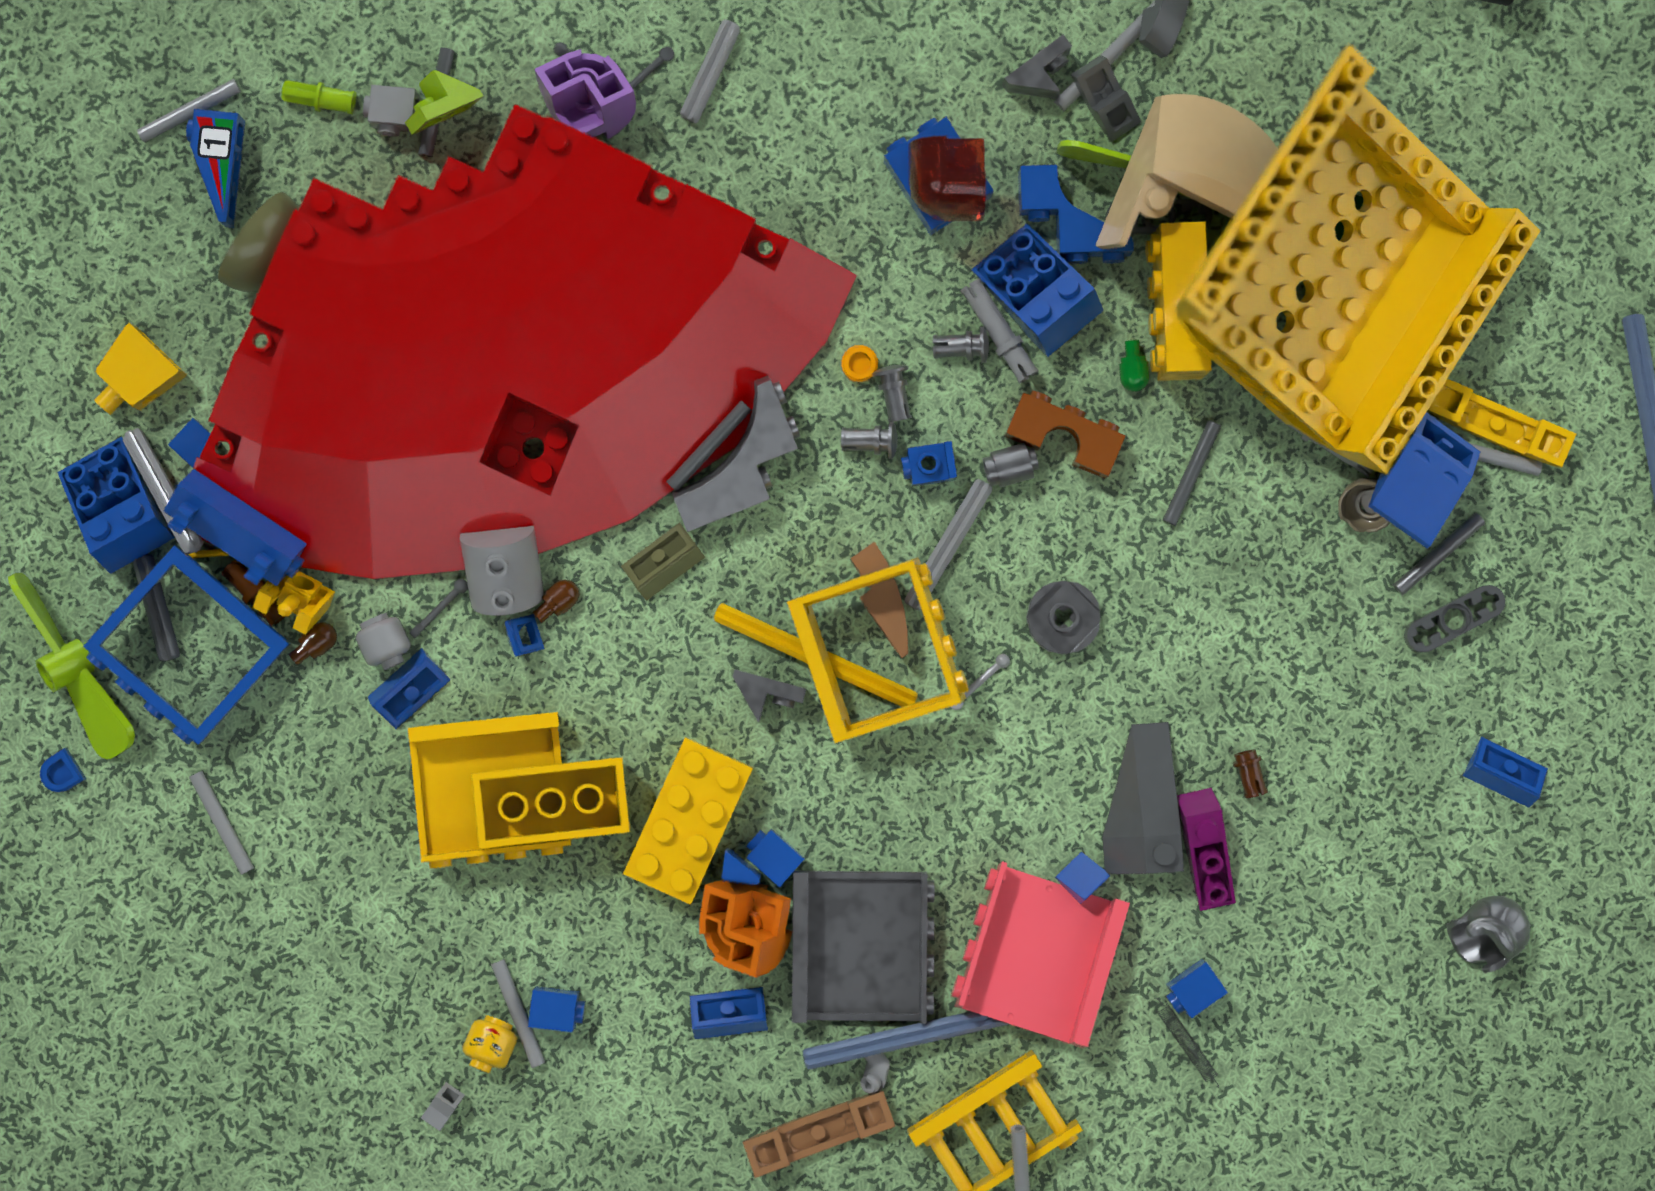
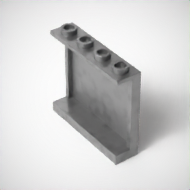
(861, 946)

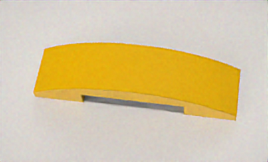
(1502, 425)

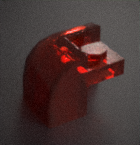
(948, 177)

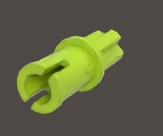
(318, 96)

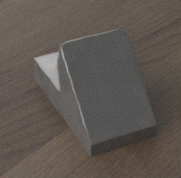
(1032, 75)
(756, 689)

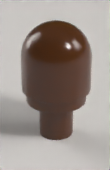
(557, 599)
(315, 642)

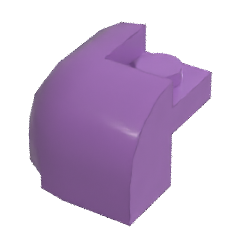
(587, 93)

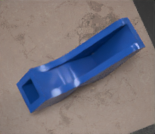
(1075, 229)

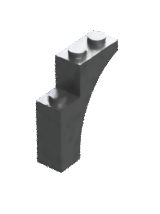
(737, 480)

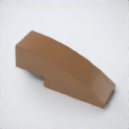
(883, 599)

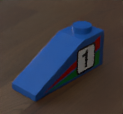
(217, 148)

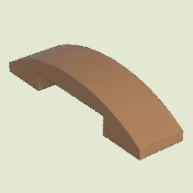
(818, 1132)

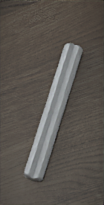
(158, 484)
(953, 536)

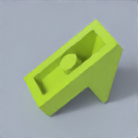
(444, 100)

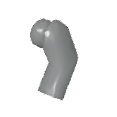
(875, 1073)

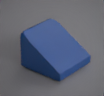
(1082, 877)

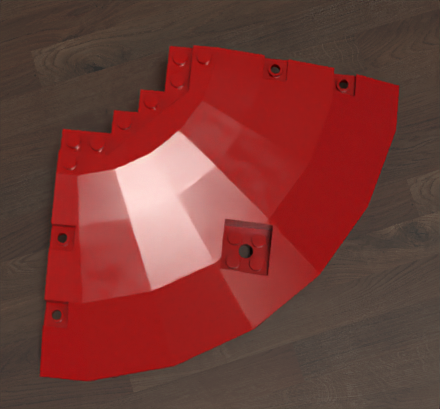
(496, 313)

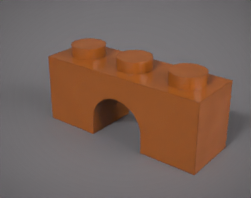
(1095, 442)

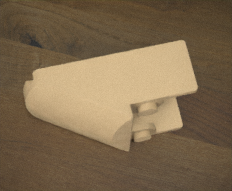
(1188, 149)

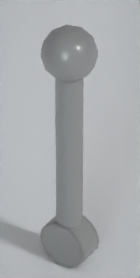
(1002, 661)

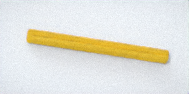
(792, 646)

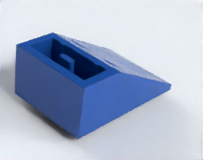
(1039, 289)
(1425, 481)
(114, 506)

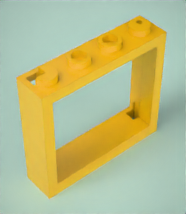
(822, 669)

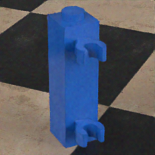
(235, 529)

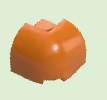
(745, 926)

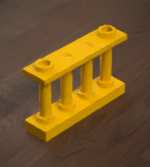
(993, 1093)

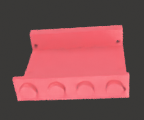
(1039, 956)

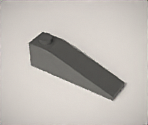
(1144, 814)

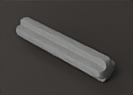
(710, 71)

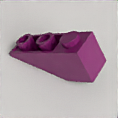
(1206, 848)

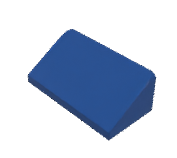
(408, 688)
(1506, 772)
(738, 870)
(728, 1013)

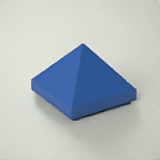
(512, 629)

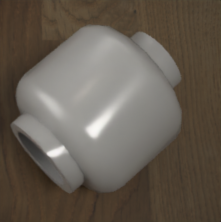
(383, 641)

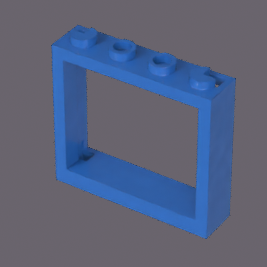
(155, 702)

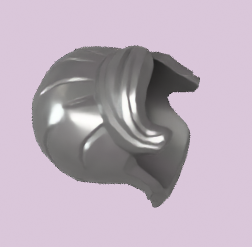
(1490, 932)

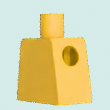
(135, 371)

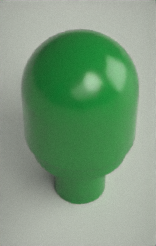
(1134, 368)

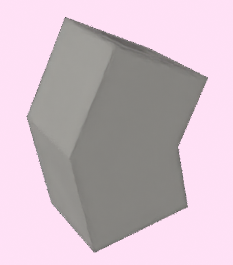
(442, 1106)

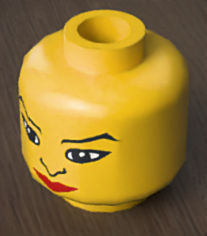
(489, 1044)

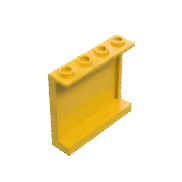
(442, 780)

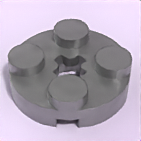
(1084, 617)

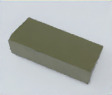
(662, 561)

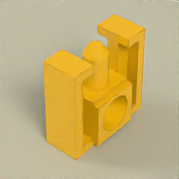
(299, 596)

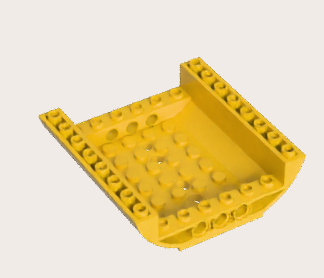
(1381, 304)

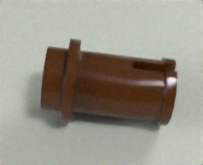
(1250, 773)

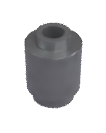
(1010, 465)

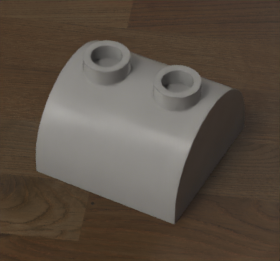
(502, 570)

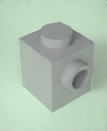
(390, 108)

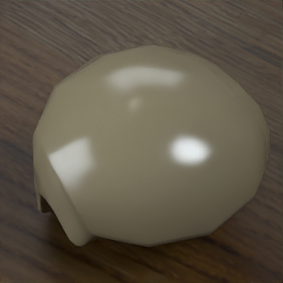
(1350, 508)

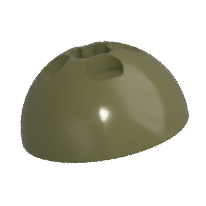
(256, 244)

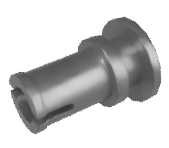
(962, 345)
(894, 391)
(870, 439)

